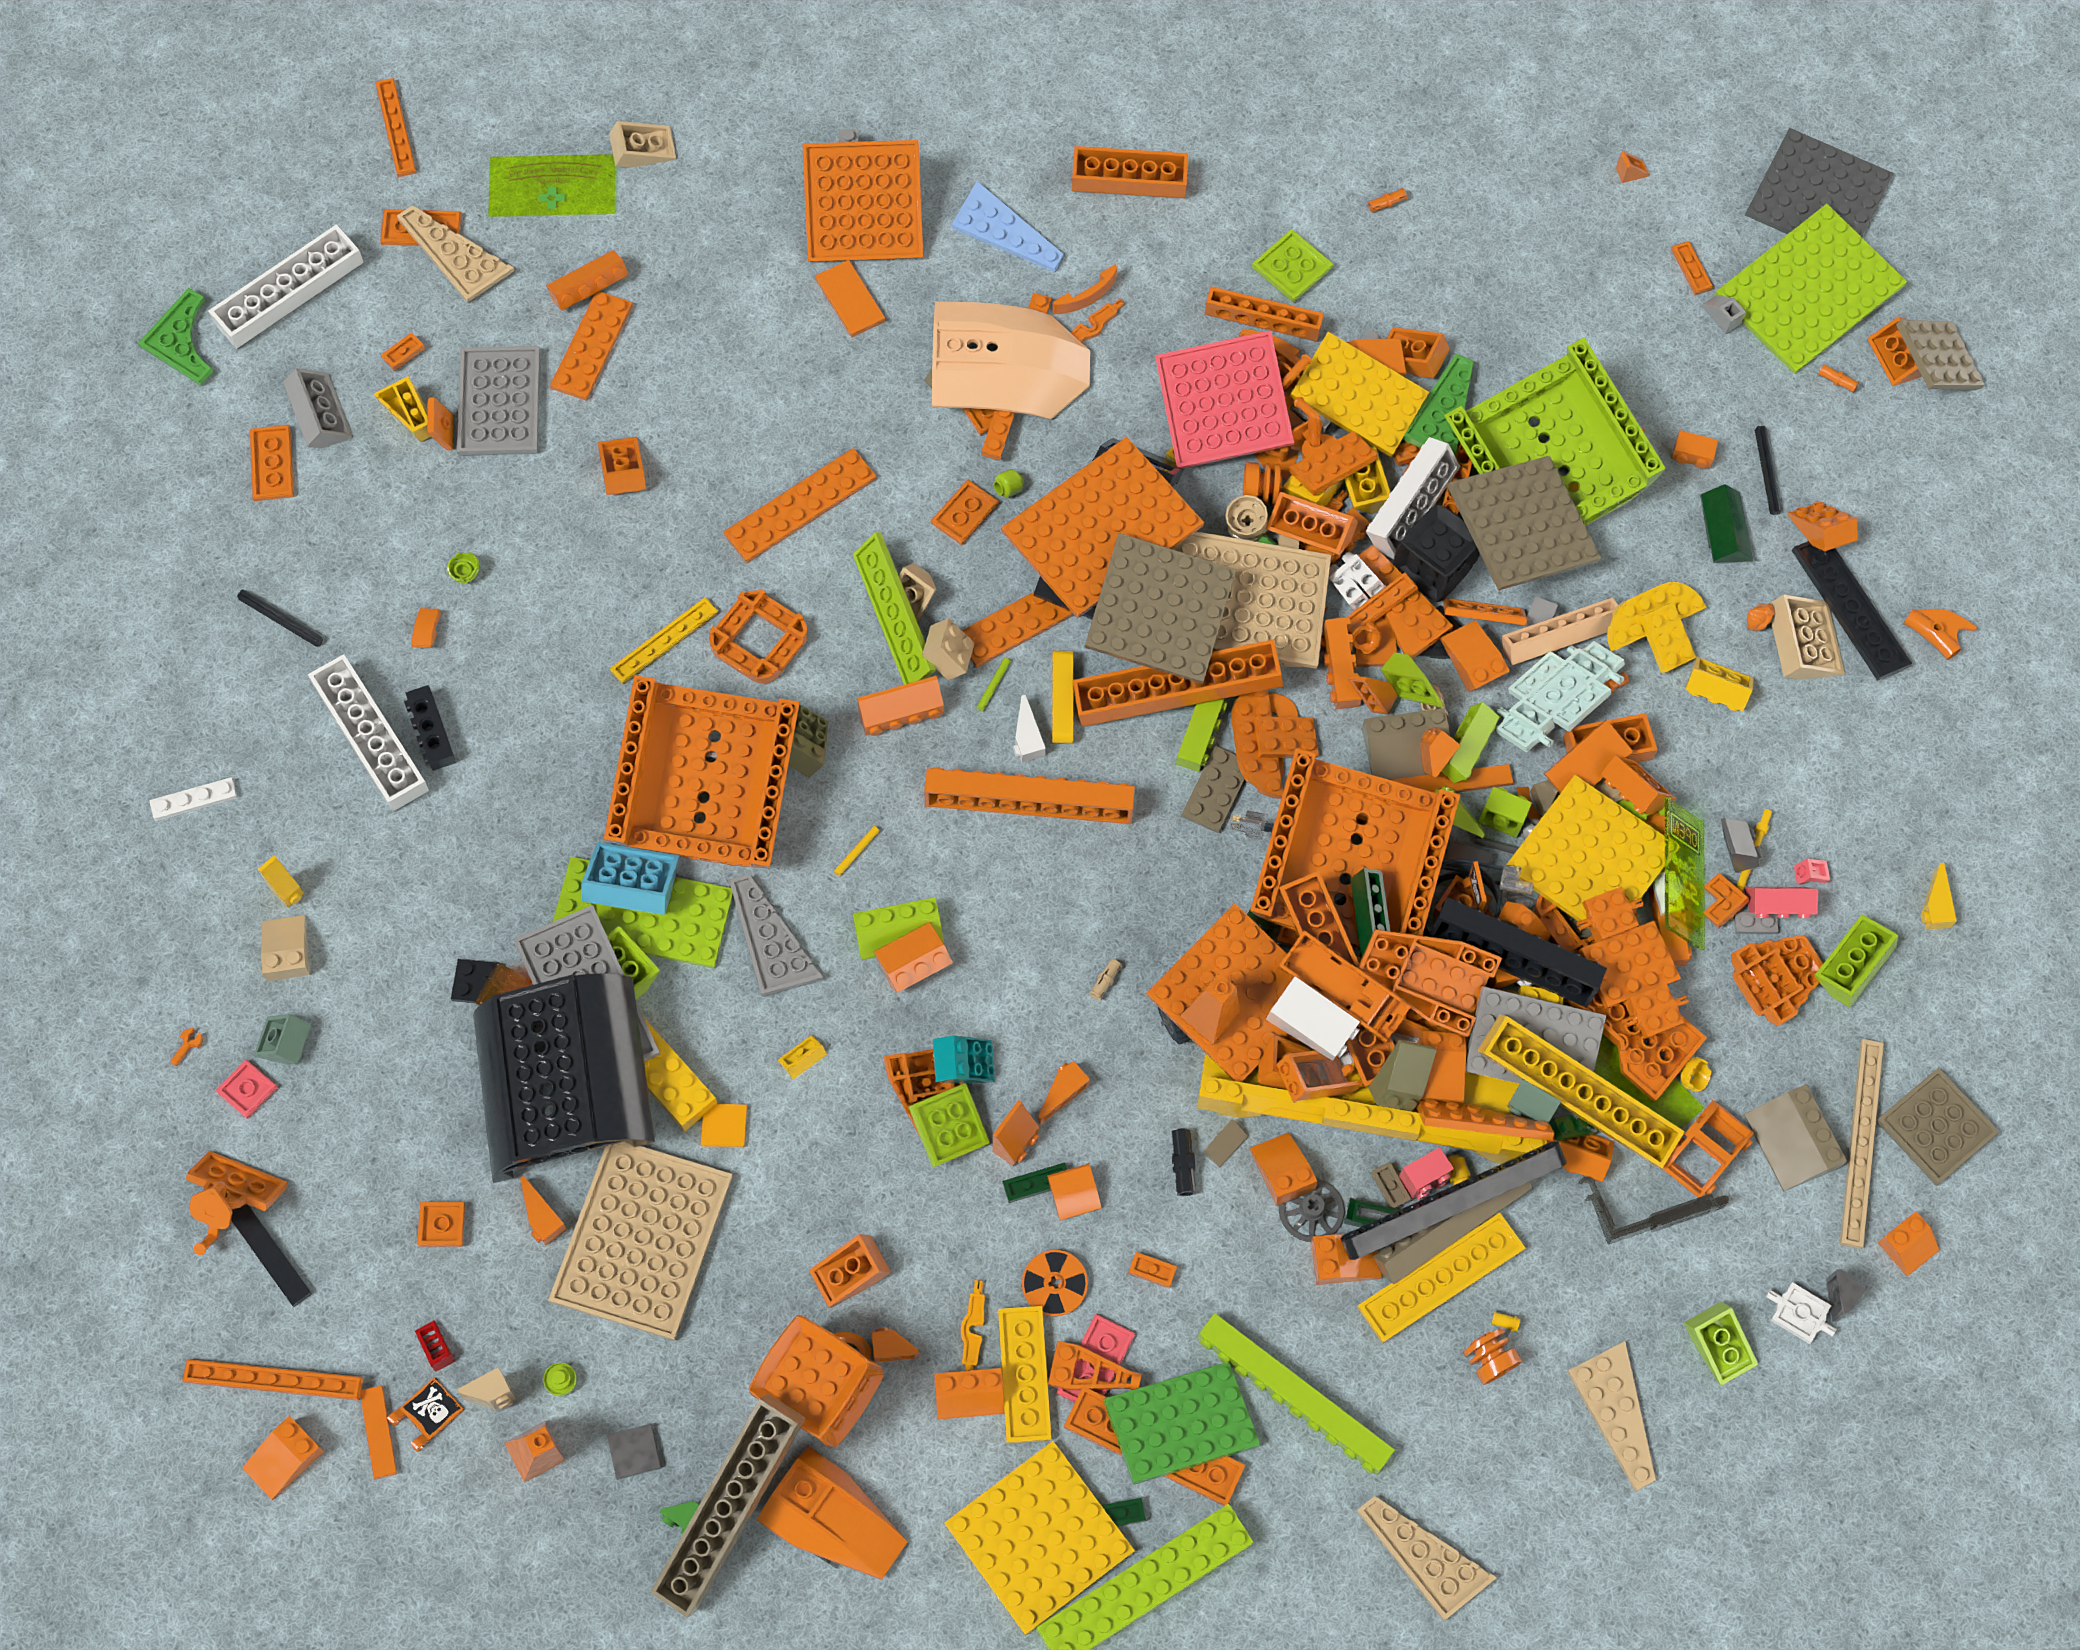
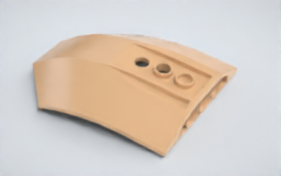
(1030, 373)

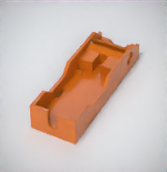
(1344, 986)

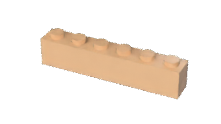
(1558, 632)

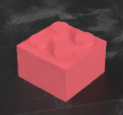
(1425, 1174)

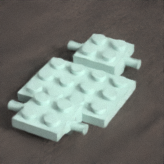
(1558, 694)

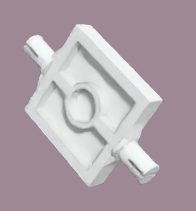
(1800, 1313)

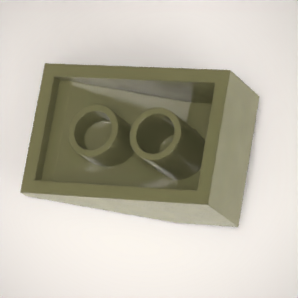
(1403, 1076)

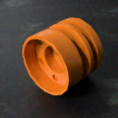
(1262, 483)
(1492, 1356)

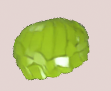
(463, 567)

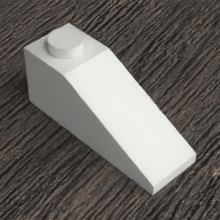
(1028, 738)

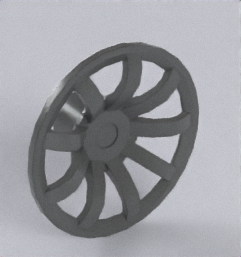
(1312, 1209)

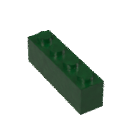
(1369, 905)

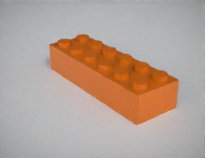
(1129, 172)

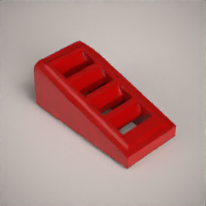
(440, 1358)

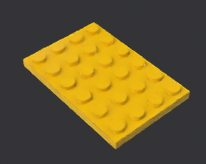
(1360, 394)

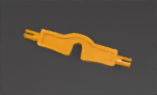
(975, 1318)

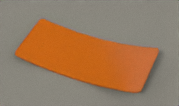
(1532, 813)

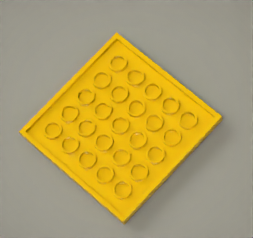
(1588, 849)
(1039, 1537)

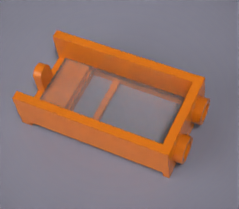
(1315, 1076)

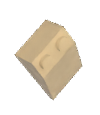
(641, 144)
(284, 948)

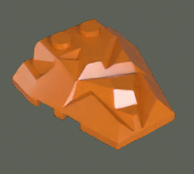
(1776, 976)
(914, 1078)

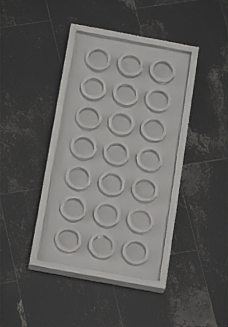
(575, 948)

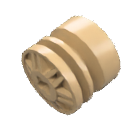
(1245, 510)

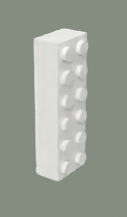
(1413, 495)

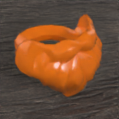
(1760, 616)
(1372, 638)

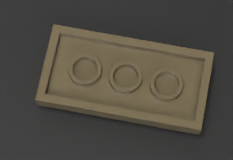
(1215, 791)

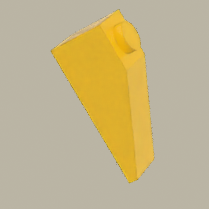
(280, 881)
(1938, 906)

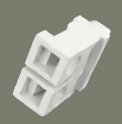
(1350, 575)

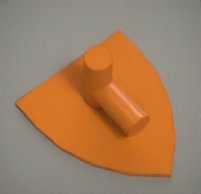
(1284, 456)

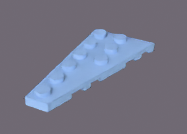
(996, 224)

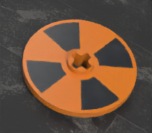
(1062, 1267)

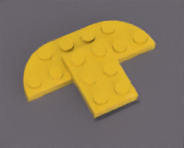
(1658, 617)

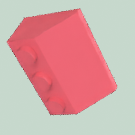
(1782, 901)

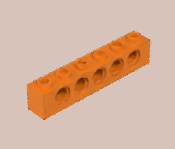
(1263, 313)

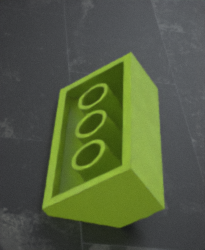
(885, 924)
(1856, 960)

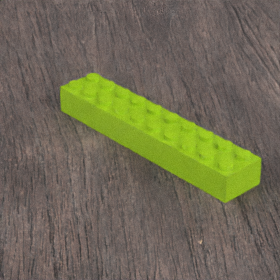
(1147, 1583)

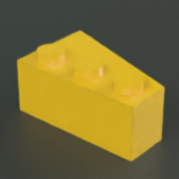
(406, 406)

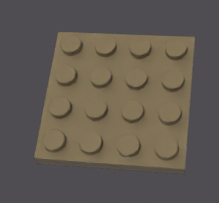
(1940, 354)
(1937, 1126)

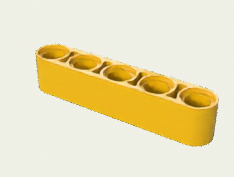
(1062, 696)

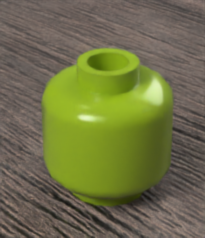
(1008, 483)

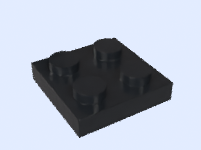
(470, 979)

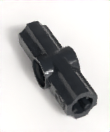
(1183, 1162)

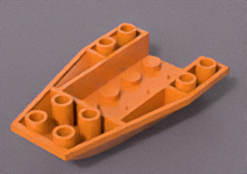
(1431, 975)
(831, 1517)

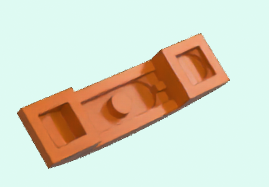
(1069, 304)

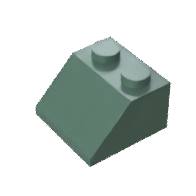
(282, 1039)
(1532, 1103)

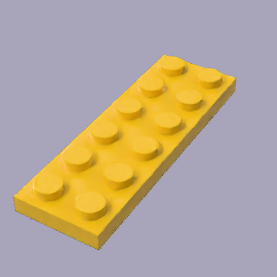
(1024, 1374)

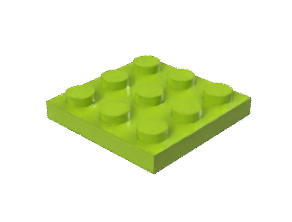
(1292, 265)
(949, 1125)

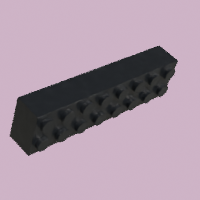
(1522, 953)

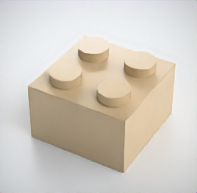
(948, 649)

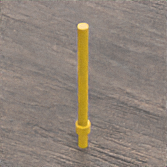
(1761, 830)

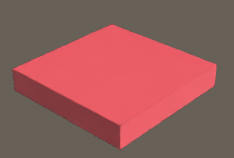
(246, 1089)

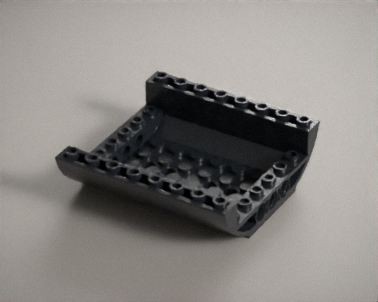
(588, 1060)

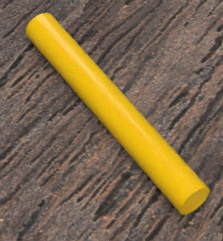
(856, 851)

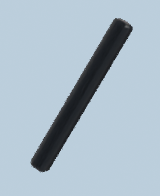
(1768, 470)
(280, 618)

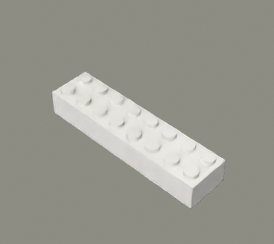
(286, 286)
(368, 732)

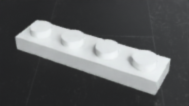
(193, 799)

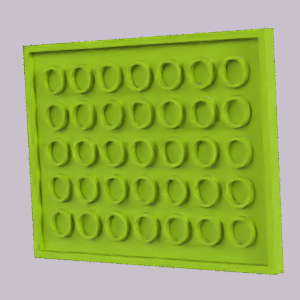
(1812, 288)

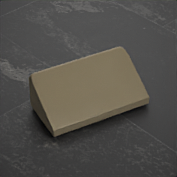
(1225, 1143)

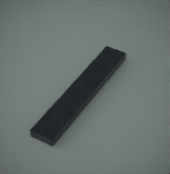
(270, 1255)

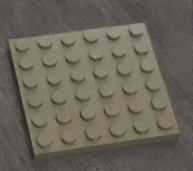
(1523, 522)
(1160, 608)

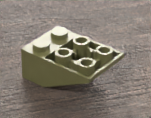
(808, 742)

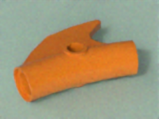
(1939, 628)

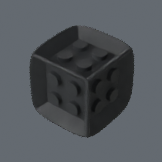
(1437, 553)

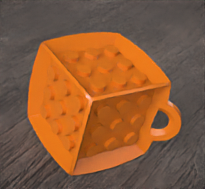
(819, 1378)

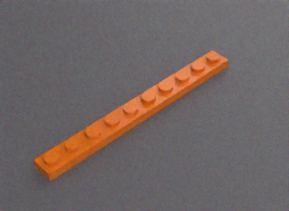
(1002, 420)

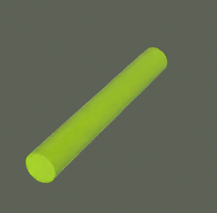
(993, 684)

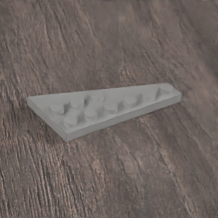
(772, 947)

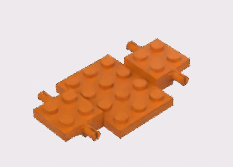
(1635, 963)

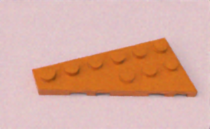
(1414, 619)
(1478, 1119)

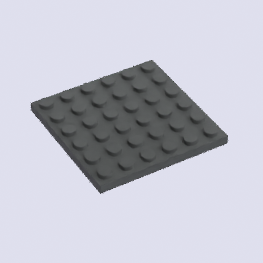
(1809, 176)

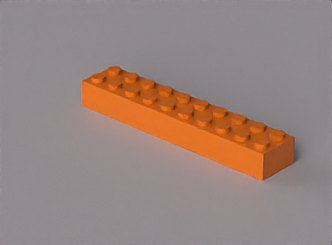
(1148, 690)
(1029, 795)
(1315, 913)

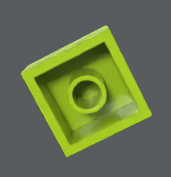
(1505, 812)

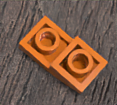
(424, 628)

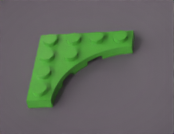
(172, 338)

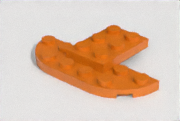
(1265, 738)

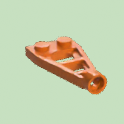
(1063, 1368)

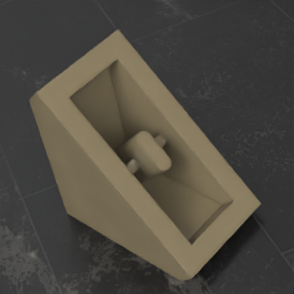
(1543, 796)

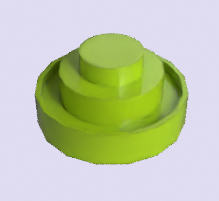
(560, 1379)

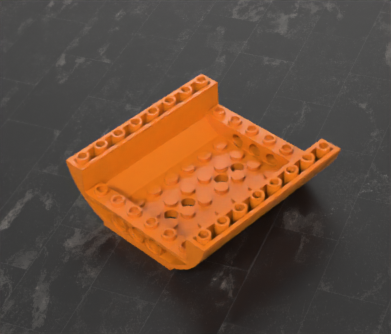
(666, 770)
(1314, 832)

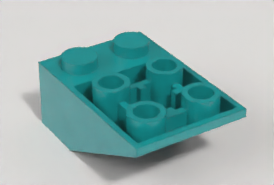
(963, 1060)

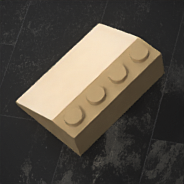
(1805, 638)

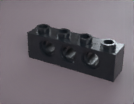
(423, 699)

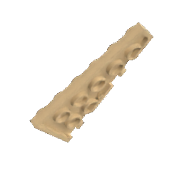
(458, 258)
(1612, 1400)
(1432, 1565)

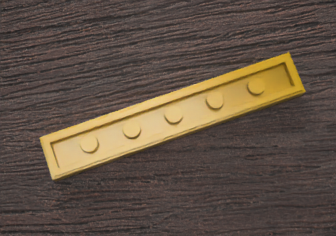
(663, 640)

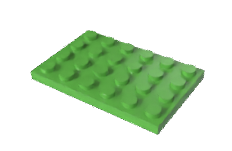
(1181, 1423)

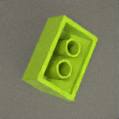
(633, 961)

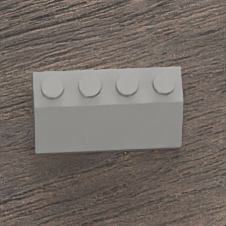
(316, 408)

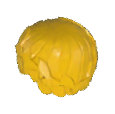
(1698, 1068)

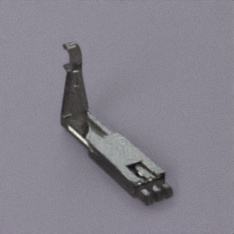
(1656, 1221)

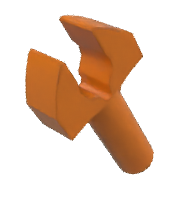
(187, 1044)

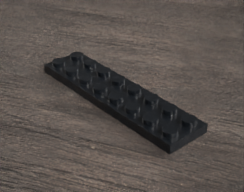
(1853, 610)

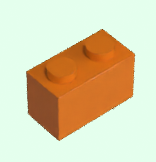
(1694, 449)

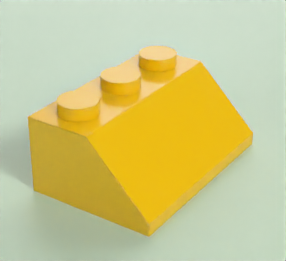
(1368, 487)
(1719, 684)

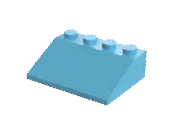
(630, 878)

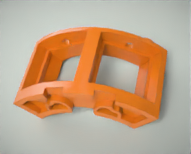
(1726, 1125)

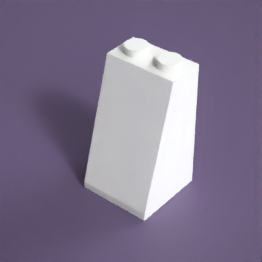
(1313, 1019)

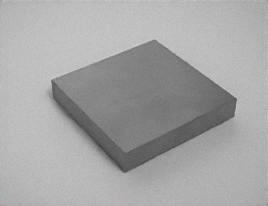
(633, 1451)

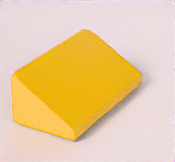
(802, 1056)

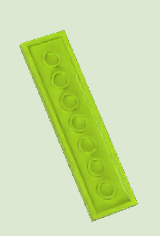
(893, 609)

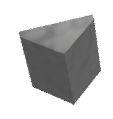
(1842, 1293)

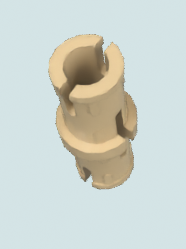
(1105, 979)

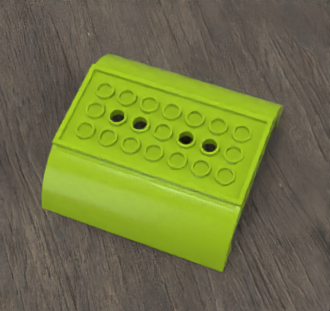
(1586, 427)

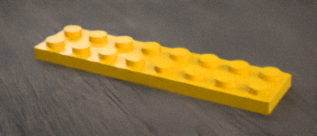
(1441, 1278)

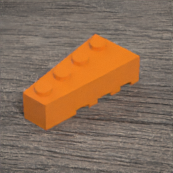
(1340, 662)

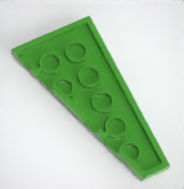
(1445, 396)

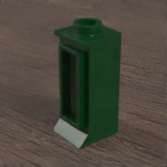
(1363, 1213)

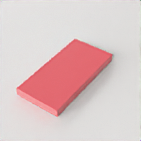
(1106, 1341)

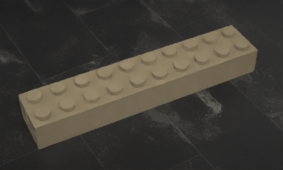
(728, 1505)

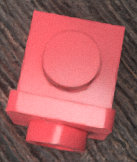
(1811, 870)

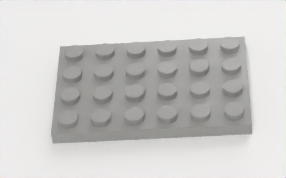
(498, 400)
(1564, 1027)

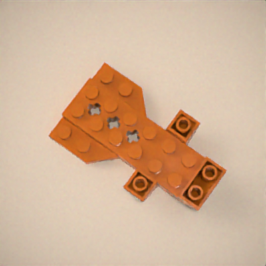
(1643, 1063)

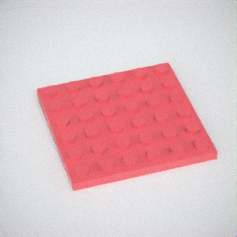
(1224, 400)

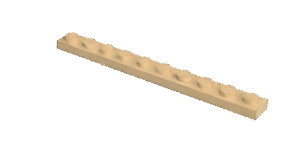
(1861, 1144)

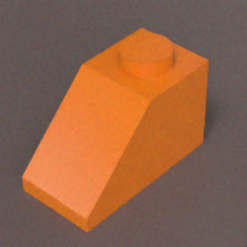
(891, 1346)

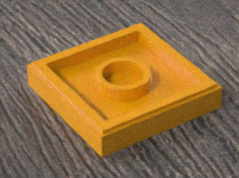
(724, 1126)

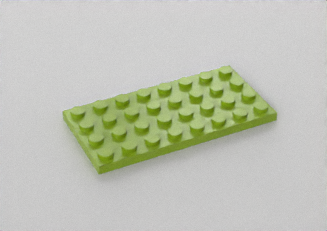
(687, 931)

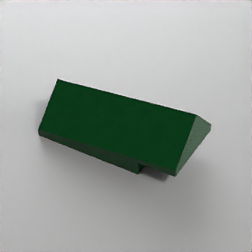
(1726, 525)

